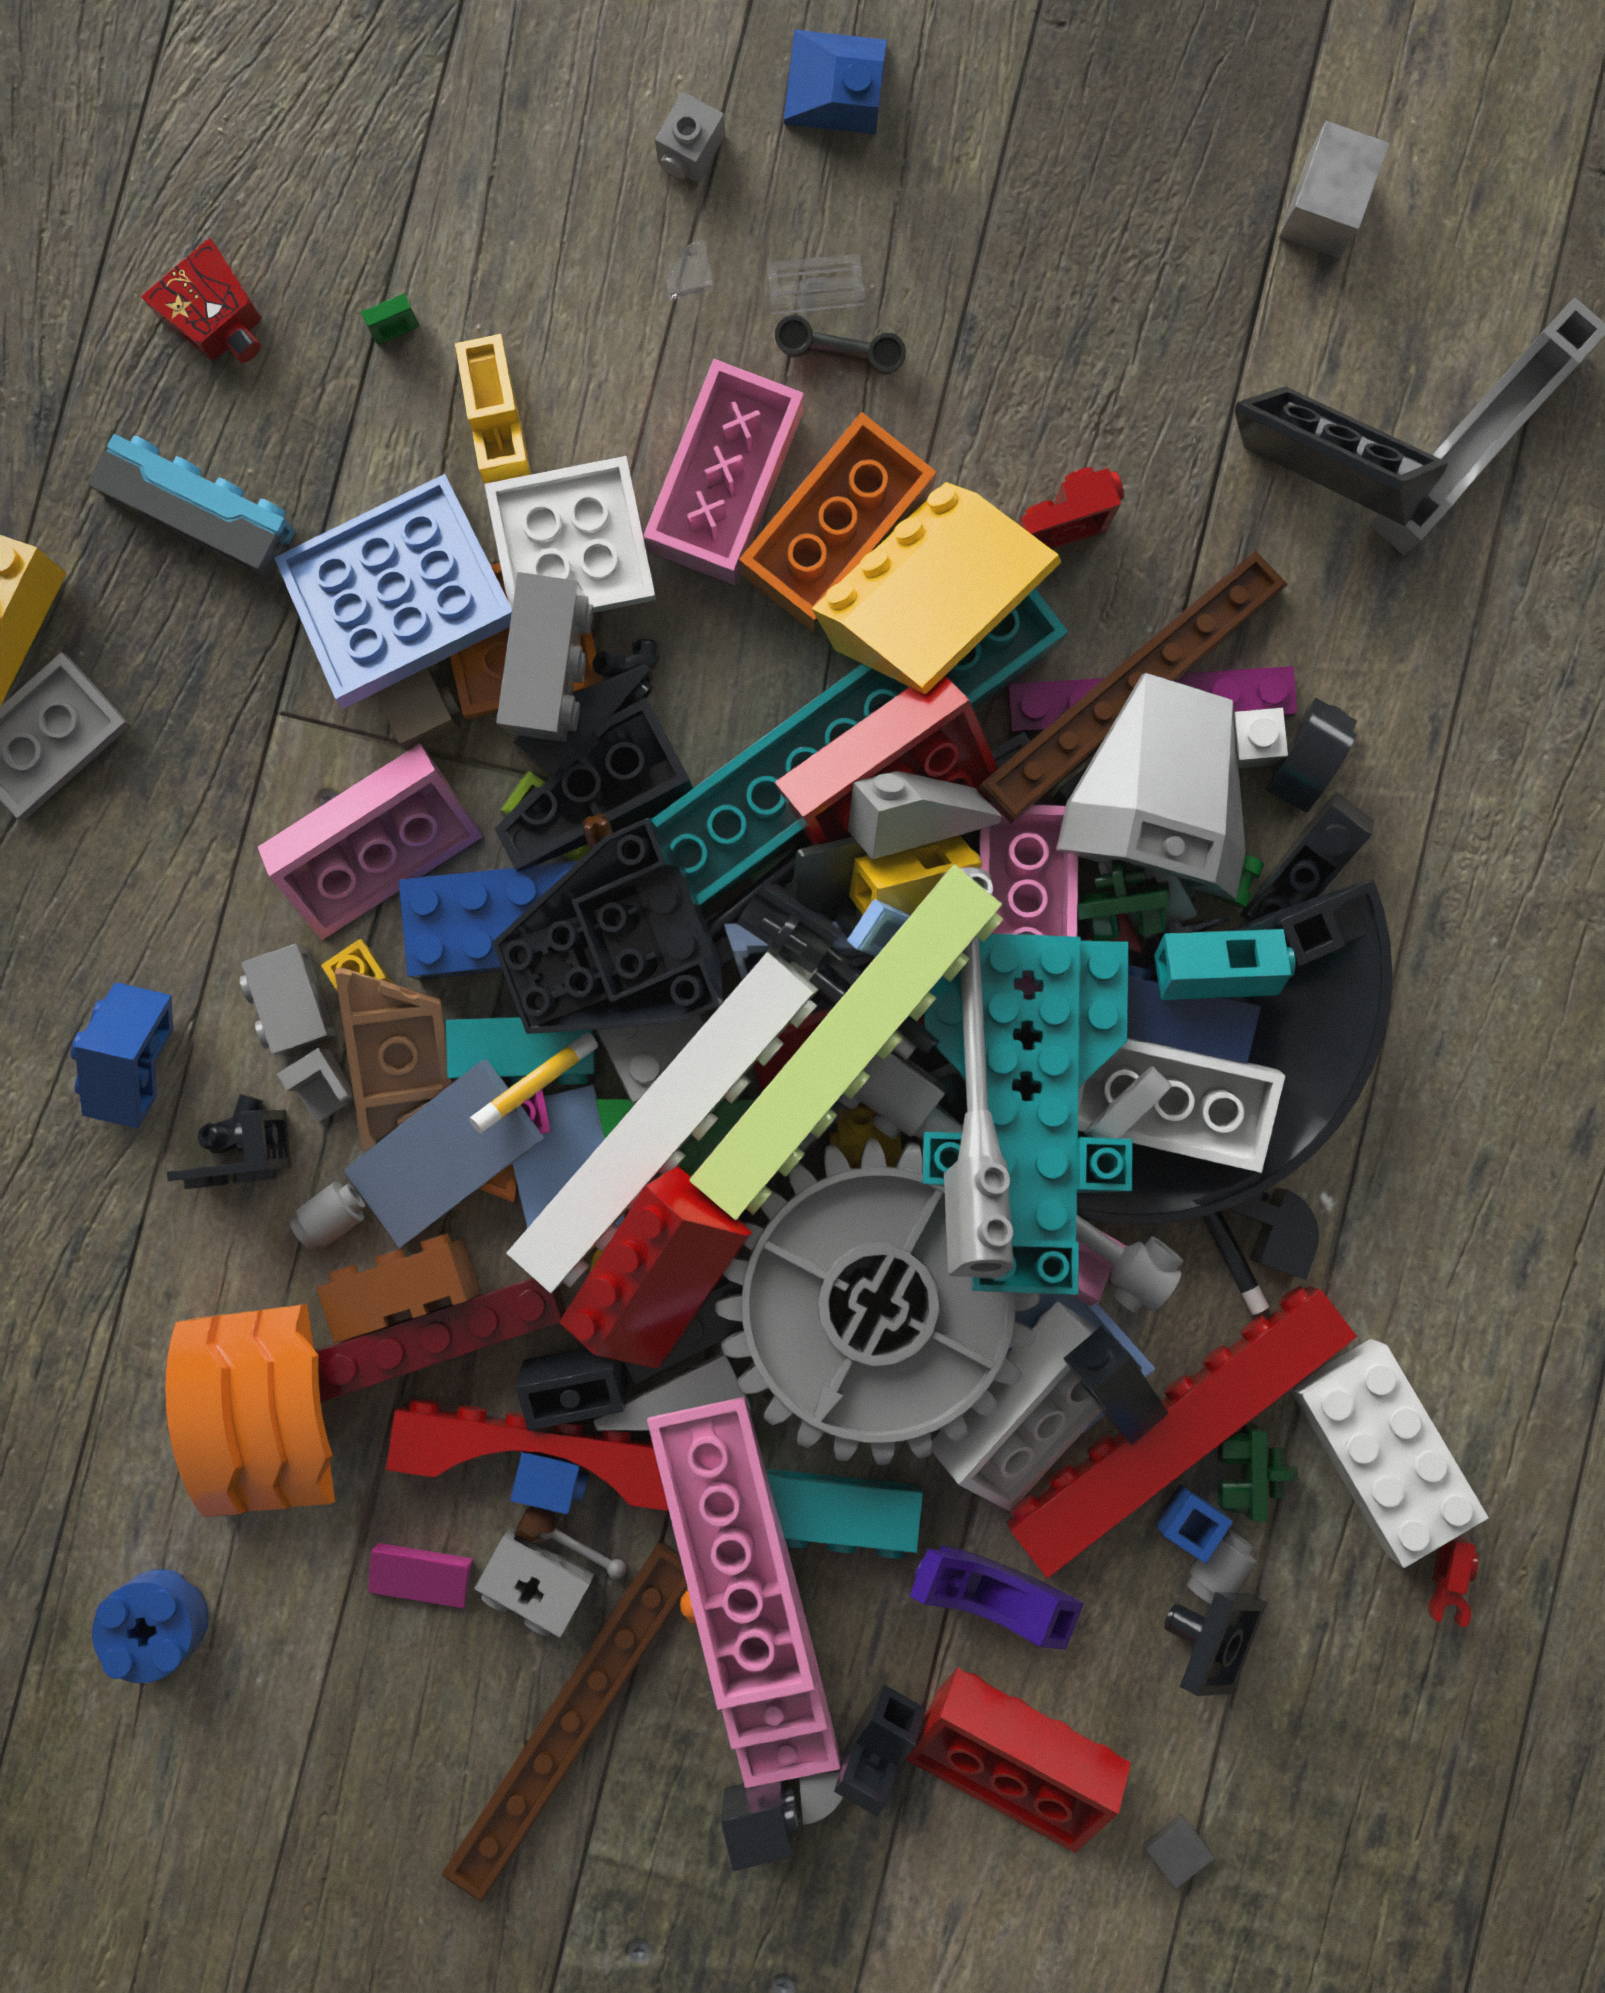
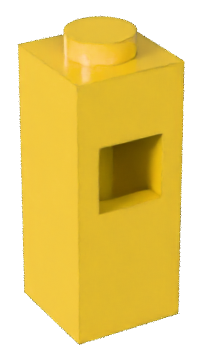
(909, 875)

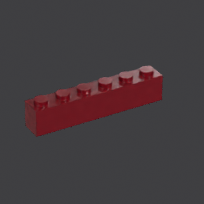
(436, 1336)

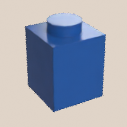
(549, 1482)
(1193, 1523)

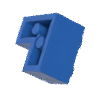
(120, 1054)

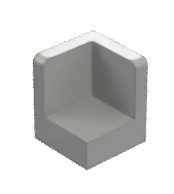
(318, 1083)

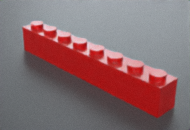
(1201, 1415)

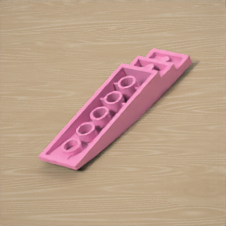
(744, 1593)

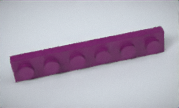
(1040, 703)

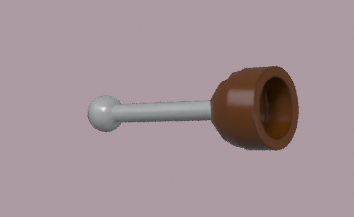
(540, 1524)

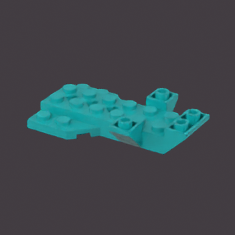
(1079, 1027)

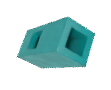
(1223, 964)

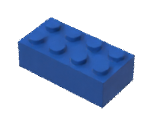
(458, 916)

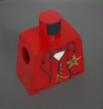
(206, 305)

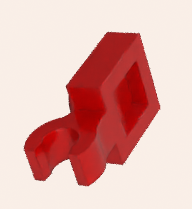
(1453, 1570)

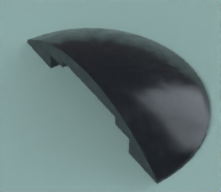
(1316, 1032)

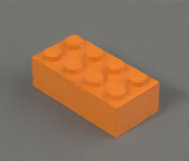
(836, 518)

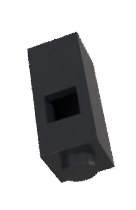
(1116, 1385)

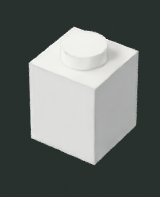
(1260, 737)

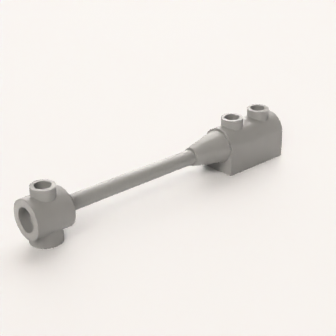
(908, 1102)
(979, 1181)

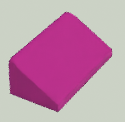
(419, 1575)

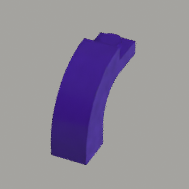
(997, 1593)

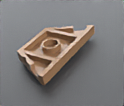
(392, 1051)

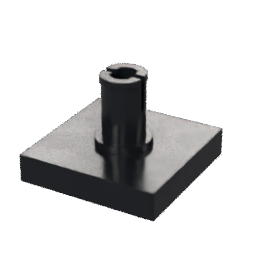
(1219, 1640)

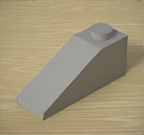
(912, 810)
(698, 1386)

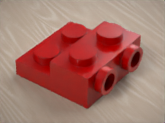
(1080, 510)

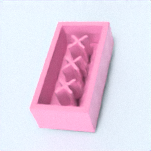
(724, 471)

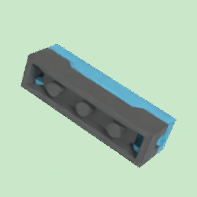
(192, 506)

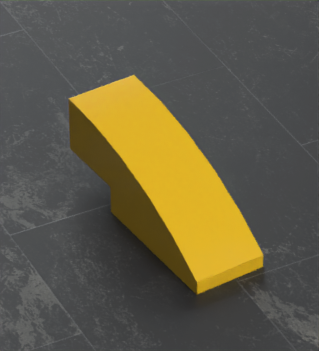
(492, 409)

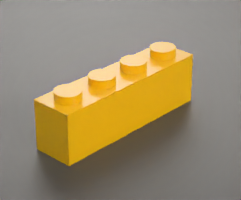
(26, 593)

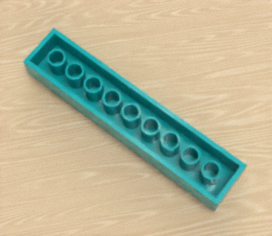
(738, 814)

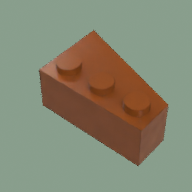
(398, 1287)

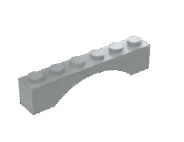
(1499, 417)

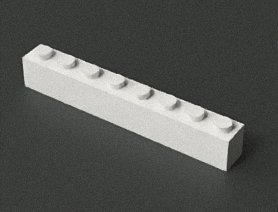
(663, 1120)

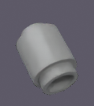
(328, 1215)
(1225, 1568)

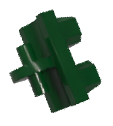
(1103, 907)
(1251, 1493)

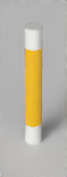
(533, 1082)

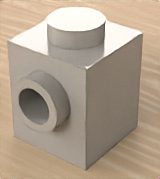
(689, 138)

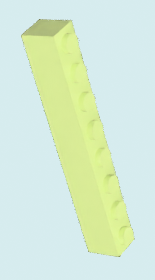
(846, 1041)

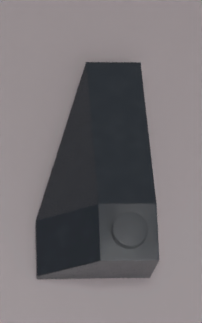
(618, 772)

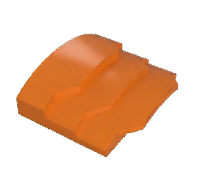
(248, 1412)

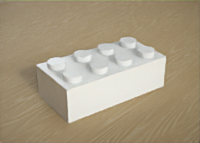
(1388, 1452)

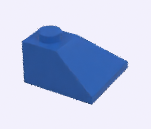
(835, 81)

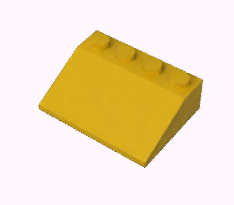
(934, 588)

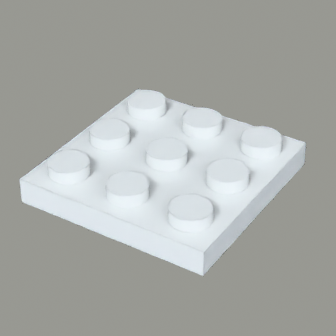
(574, 527)

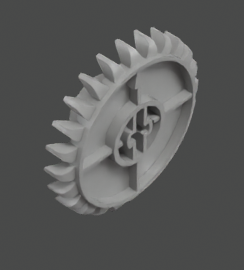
(865, 1384)

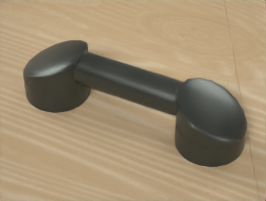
(884, 353)

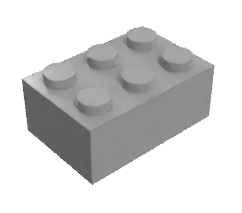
(544, 657)

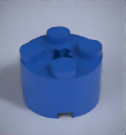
(122, 1634)

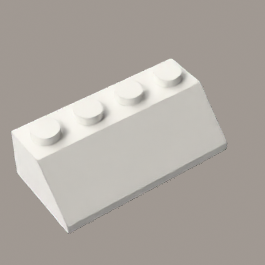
(1210, 1111)
(1034, 1417)

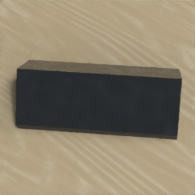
(1339, 452)

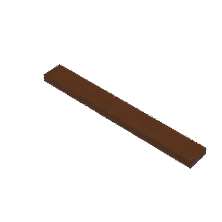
(1167, 655)
(568, 1723)

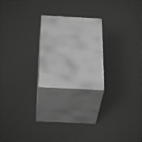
(1334, 189)

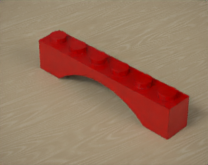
(434, 1440)

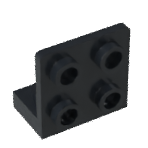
(265, 1147)

